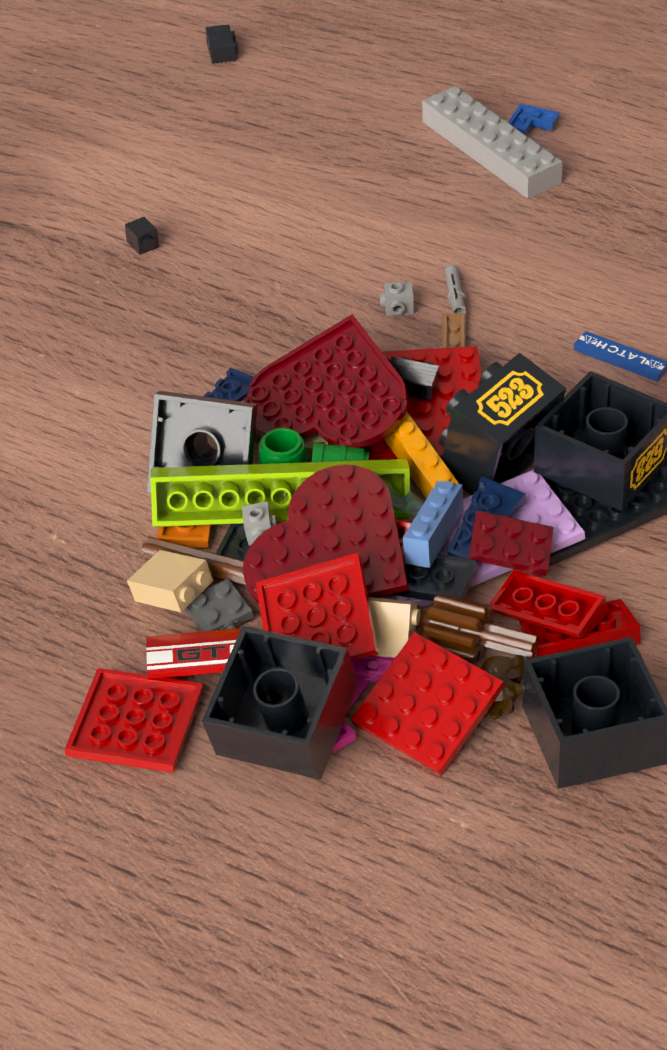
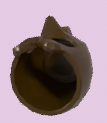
(499, 667)

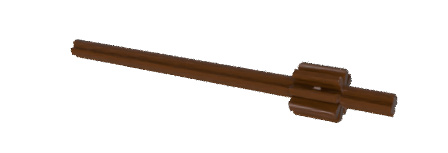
(451, 623)

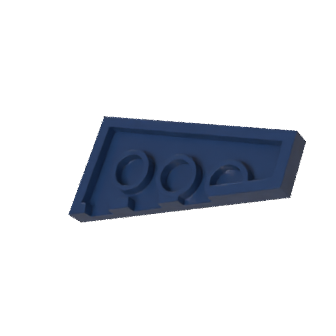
(233, 387)
(489, 498)

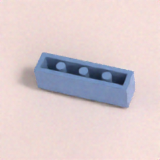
(433, 524)

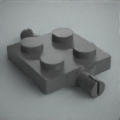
(219, 608)

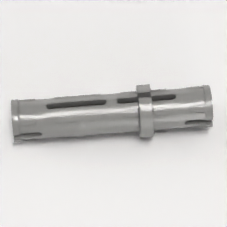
(453, 277)

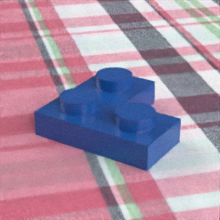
(529, 116)

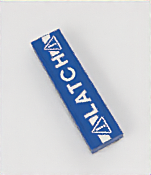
(621, 356)

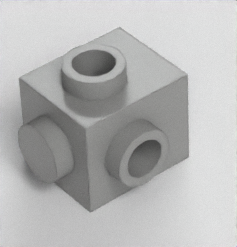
(397, 298)
(257, 520)

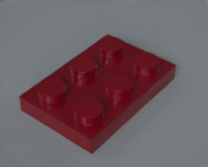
(511, 543)

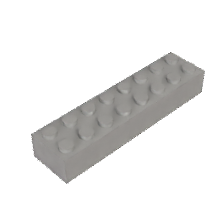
(492, 142)

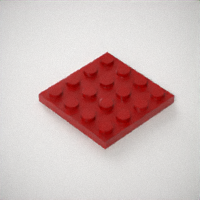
(322, 605)
(428, 703)
(134, 720)

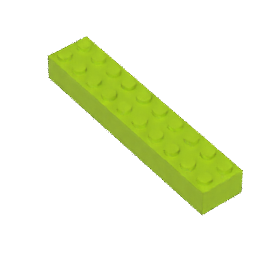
(218, 492)

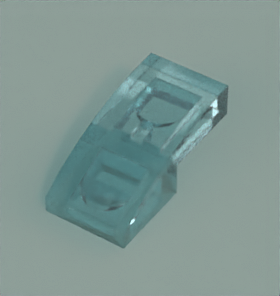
(409, 504)

